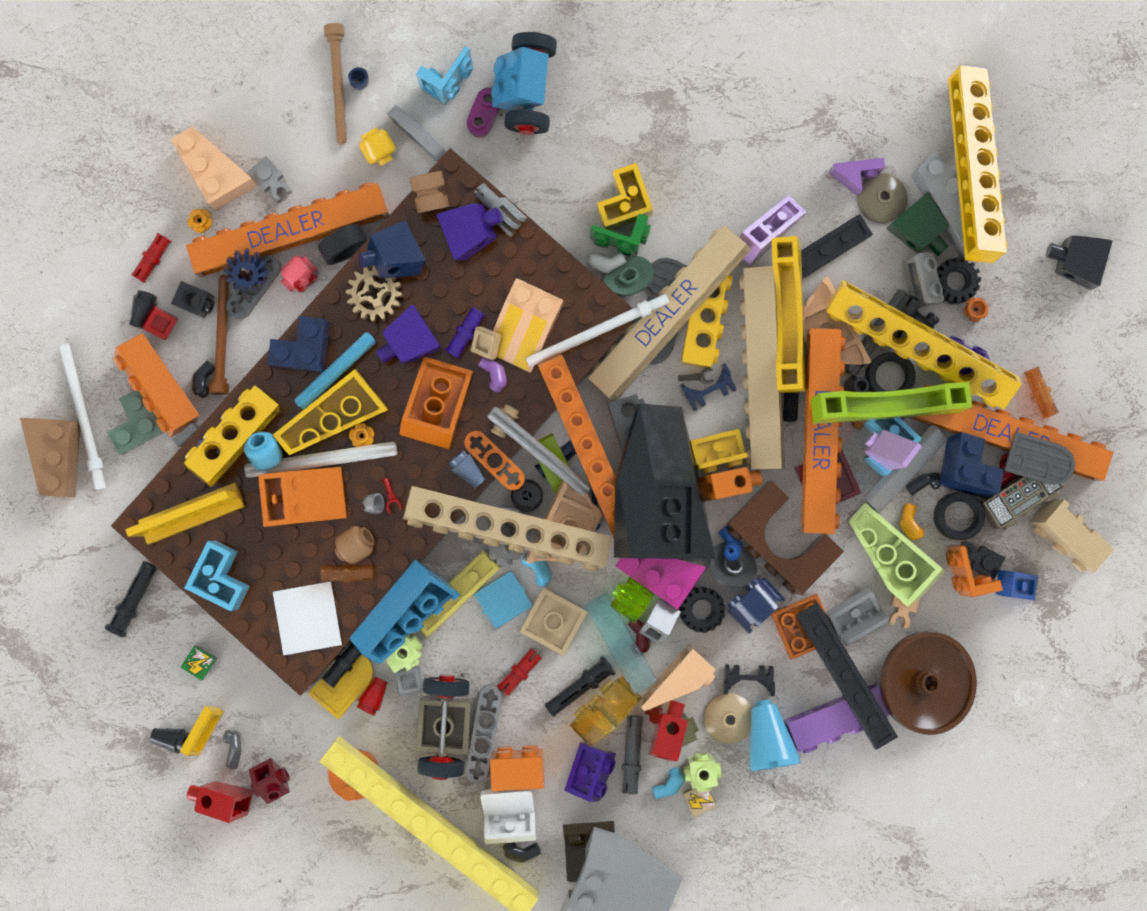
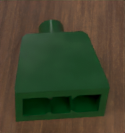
(921, 226)

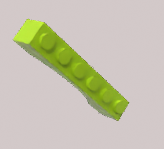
(858, 406)

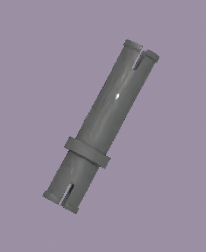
(632, 755)

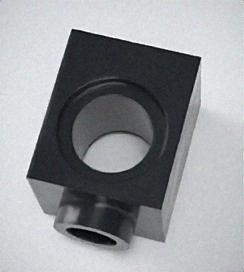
(184, 295)

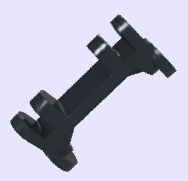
(732, 679)

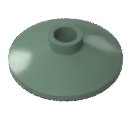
(630, 277)

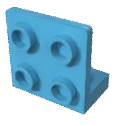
(446, 88)

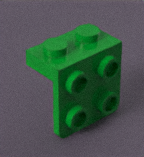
(625, 244)

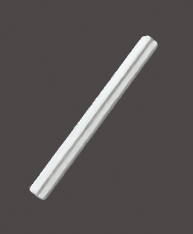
(327, 458)

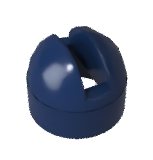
(360, 77)

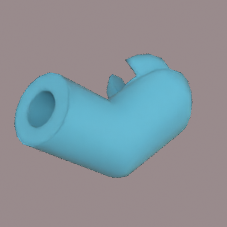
(672, 786)

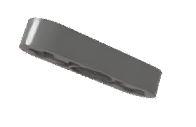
(249, 306)

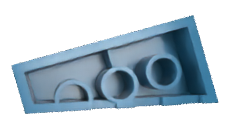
(402, 611)

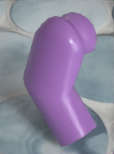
(496, 372)

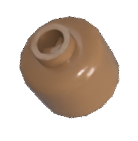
(354, 544)

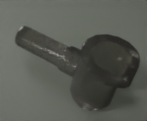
(696, 376)

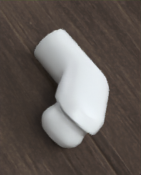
(605, 264)

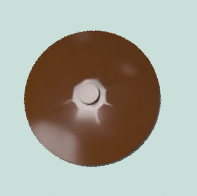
(928, 683)

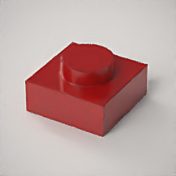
(159, 323)

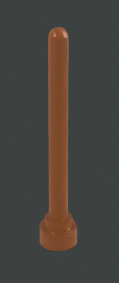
(219, 383)

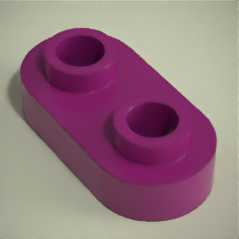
(482, 111)

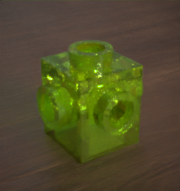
(631, 599)

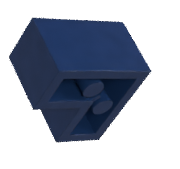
(307, 352)
(964, 470)

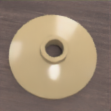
(719, 709)

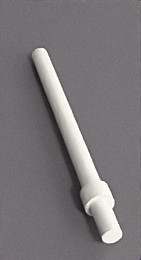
(643, 309)
(94, 463)

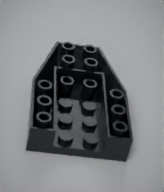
(660, 491)

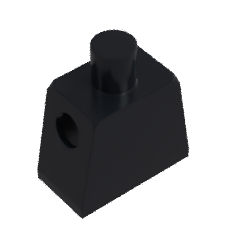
(1081, 259)

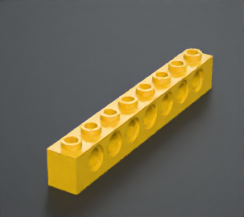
(976, 165)
(847, 295)

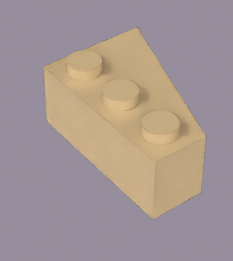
(1071, 536)

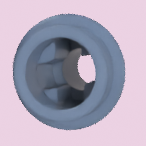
(466, 468)

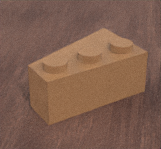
(53, 454)

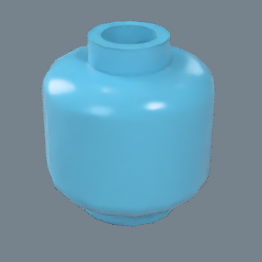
(263, 451)

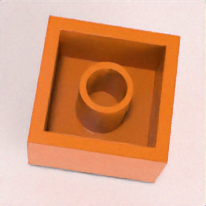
(517, 768)

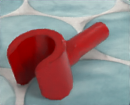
(390, 495)

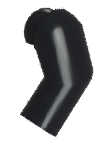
(199, 379)
(923, 481)

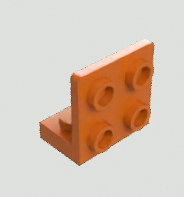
(963, 579)

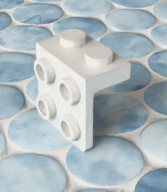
(508, 816)

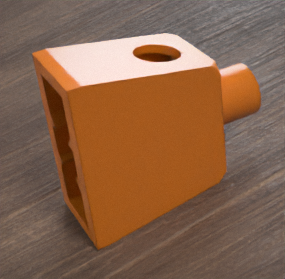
(723, 483)

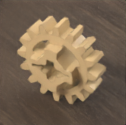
(363, 296)

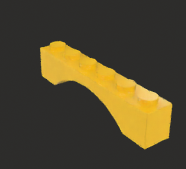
(790, 318)

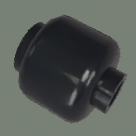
(533, 502)

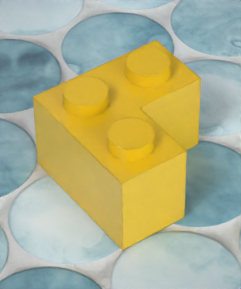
(630, 202)

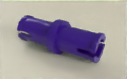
(465, 332)

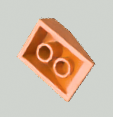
(435, 402)

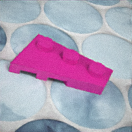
(664, 577)

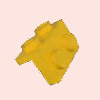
(718, 449)

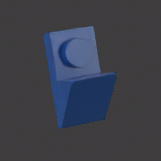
(1017, 585)

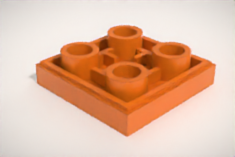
(789, 628)

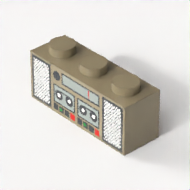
(1017, 498)

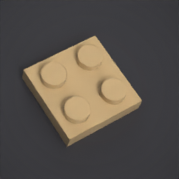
(553, 621)

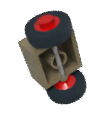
(443, 726)

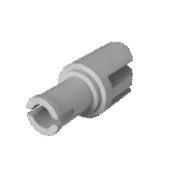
(509, 212)

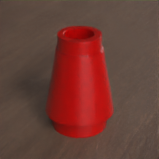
(372, 697)

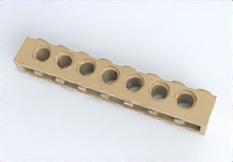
(596, 543)

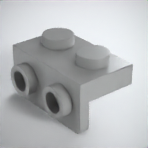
(923, 279)
(857, 616)

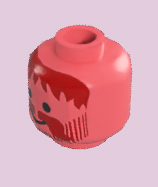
(298, 274)

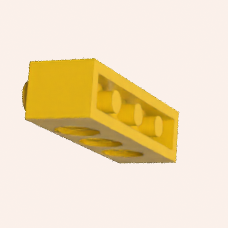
(692, 353)
(211, 470)

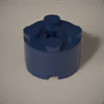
(755, 604)

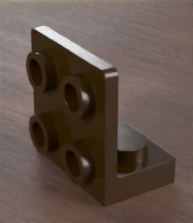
(576, 839)

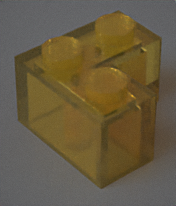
(604, 711)

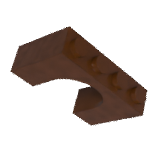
(796, 572)

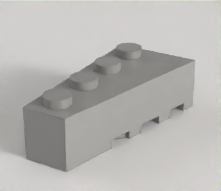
(942, 184)

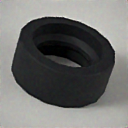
(342, 244)
(906, 365)
(978, 520)

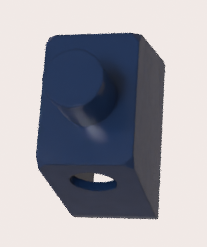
(393, 252)

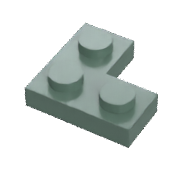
(139, 429)

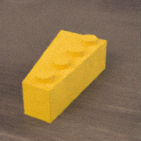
(336, 410)

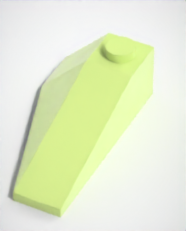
(899, 562)

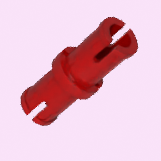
(151, 258)
(519, 672)

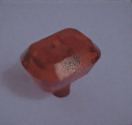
(654, 714)

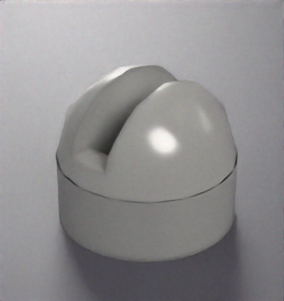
(374, 503)

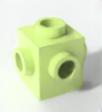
(398, 660)
(698, 763)

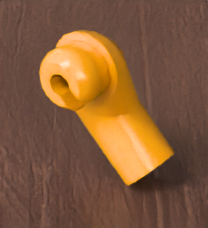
(909, 525)

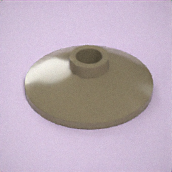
(874, 206)

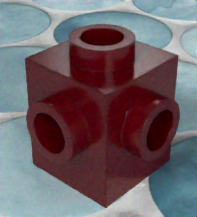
(269, 780)

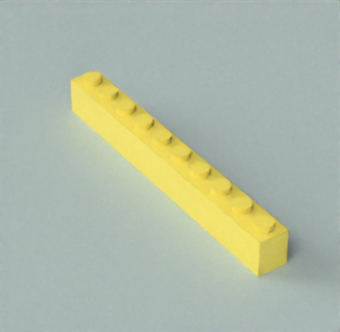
(429, 826)

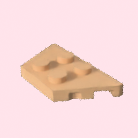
(817, 317)
(571, 510)

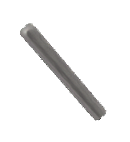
(539, 451)

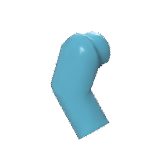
(541, 571)

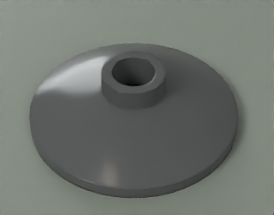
(743, 569)

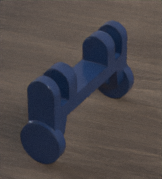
(724, 379)

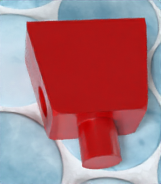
(664, 744)
(220, 800)

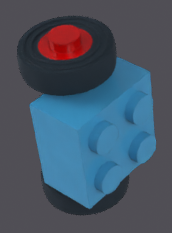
(522, 82)

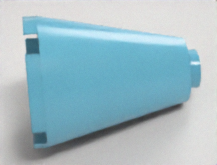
(770, 739)

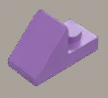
(850, 172)

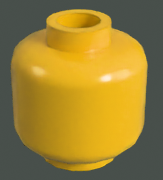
(377, 146)

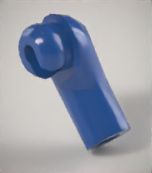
(732, 547)

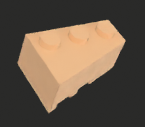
(212, 170)

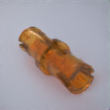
(1041, 392)
(347, 573)

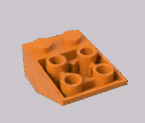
(302, 496)

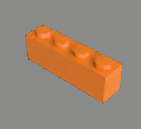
(155, 385)

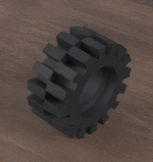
(970, 275)
(710, 622)

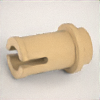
(511, 413)

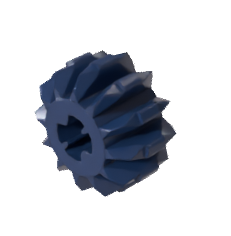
(242, 278)

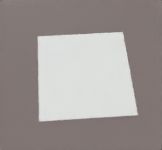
(307, 618)

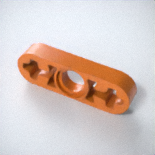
(476, 451)

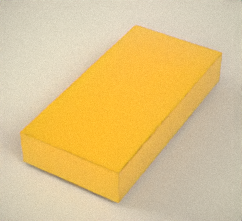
(201, 731)

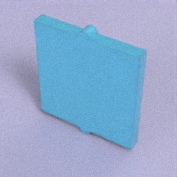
(503, 599)

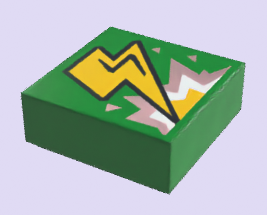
(198, 662)

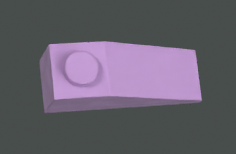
(770, 225)
(891, 450)

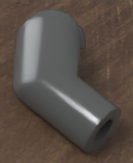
(234, 752)

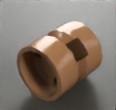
(429, 191)

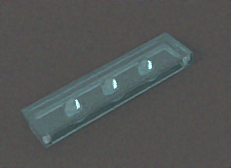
(621, 644)

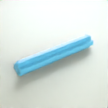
(335, 370)

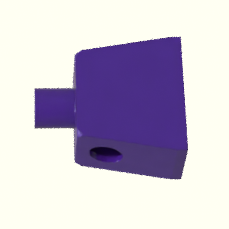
(469, 229)
(408, 338)

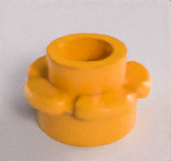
(204, 225)
(368, 432)

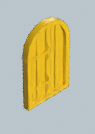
(346, 690)

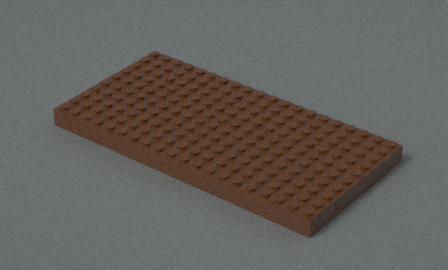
(443, 294)

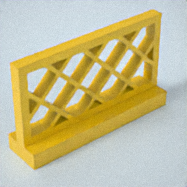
(188, 514)

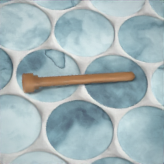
(334, 33)

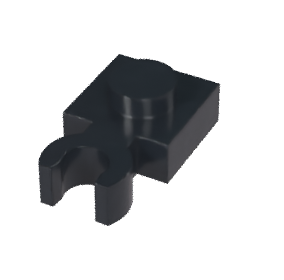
(984, 560)

